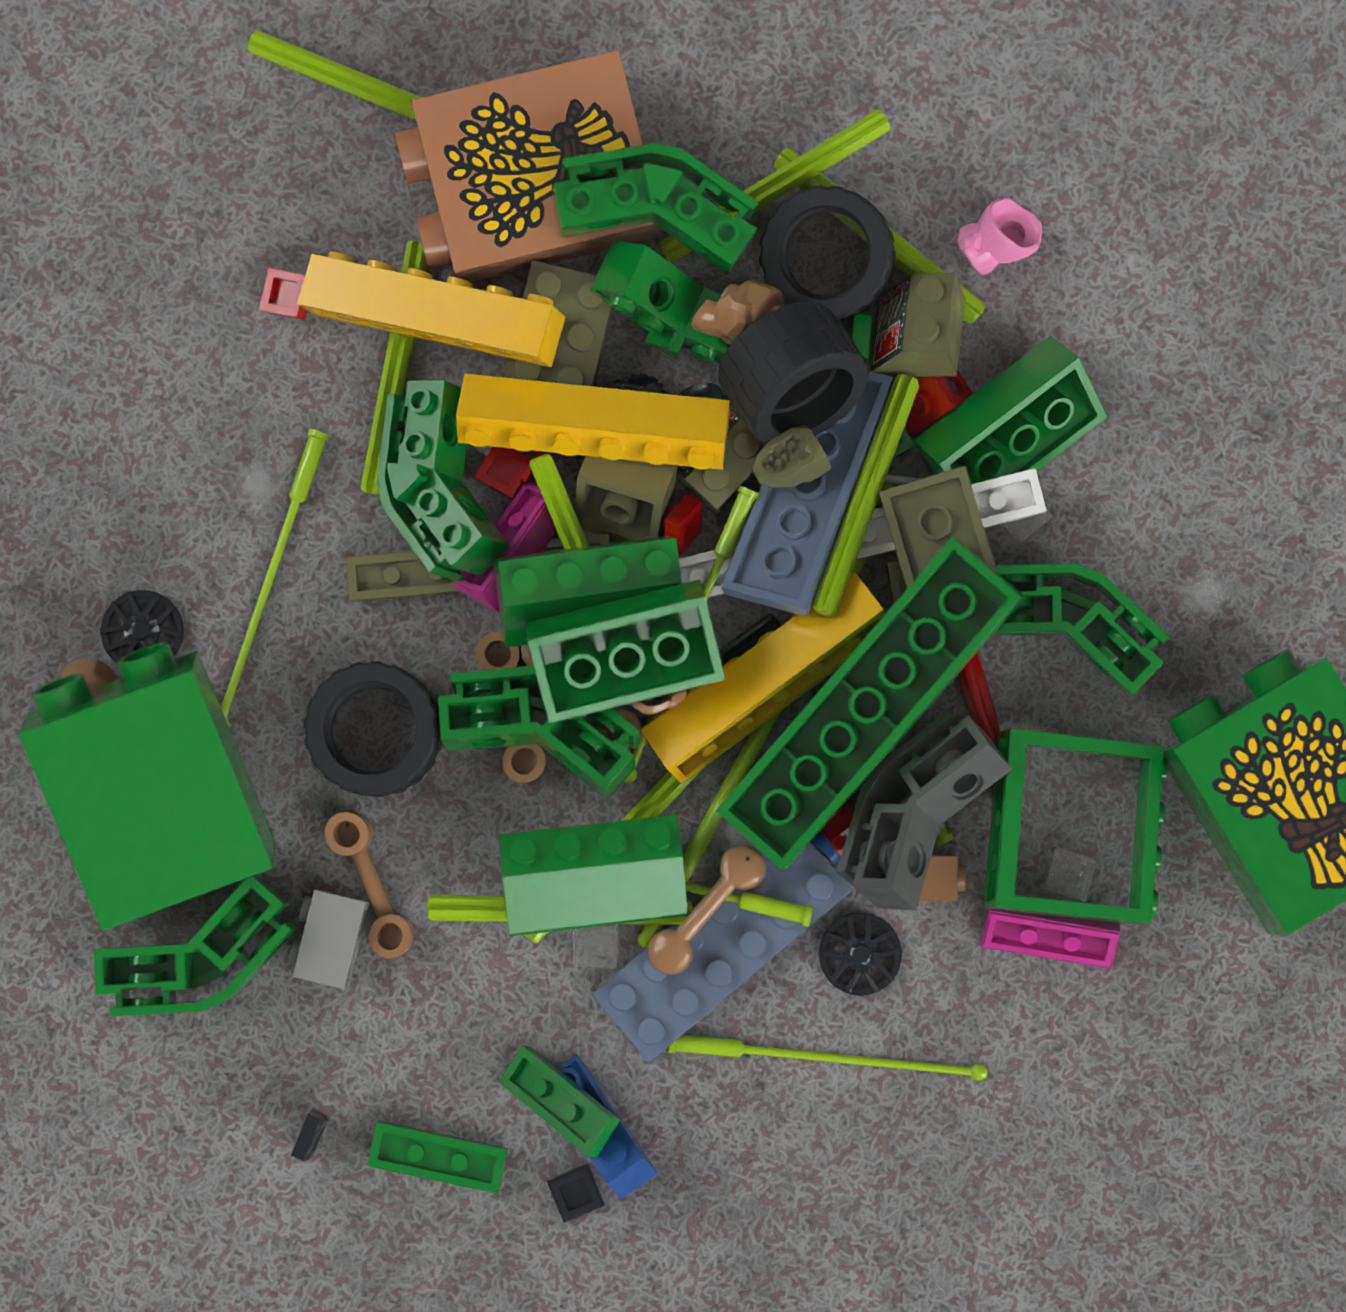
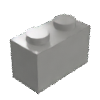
(329, 938)

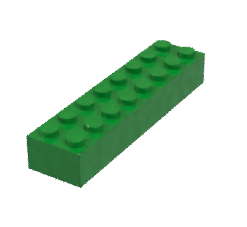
(870, 703)

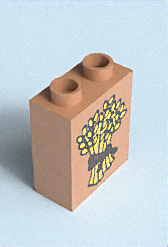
(496, 162)

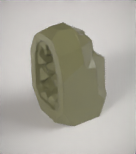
(791, 459)

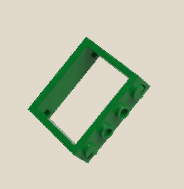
(1007, 820)

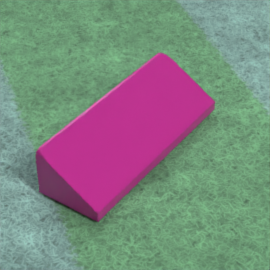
(526, 529)
(1052, 937)

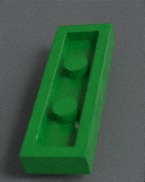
(559, 1101)
(437, 1157)

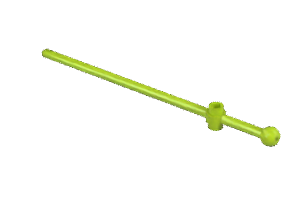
(736, 774)

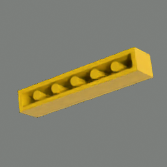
(432, 309)
(593, 421)
(761, 683)

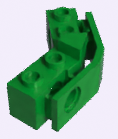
(656, 196)
(658, 299)
(424, 484)
(1084, 622)
(517, 719)
(201, 960)

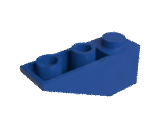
(622, 1159)

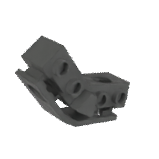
(911, 827)

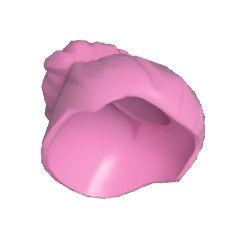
(1000, 236)

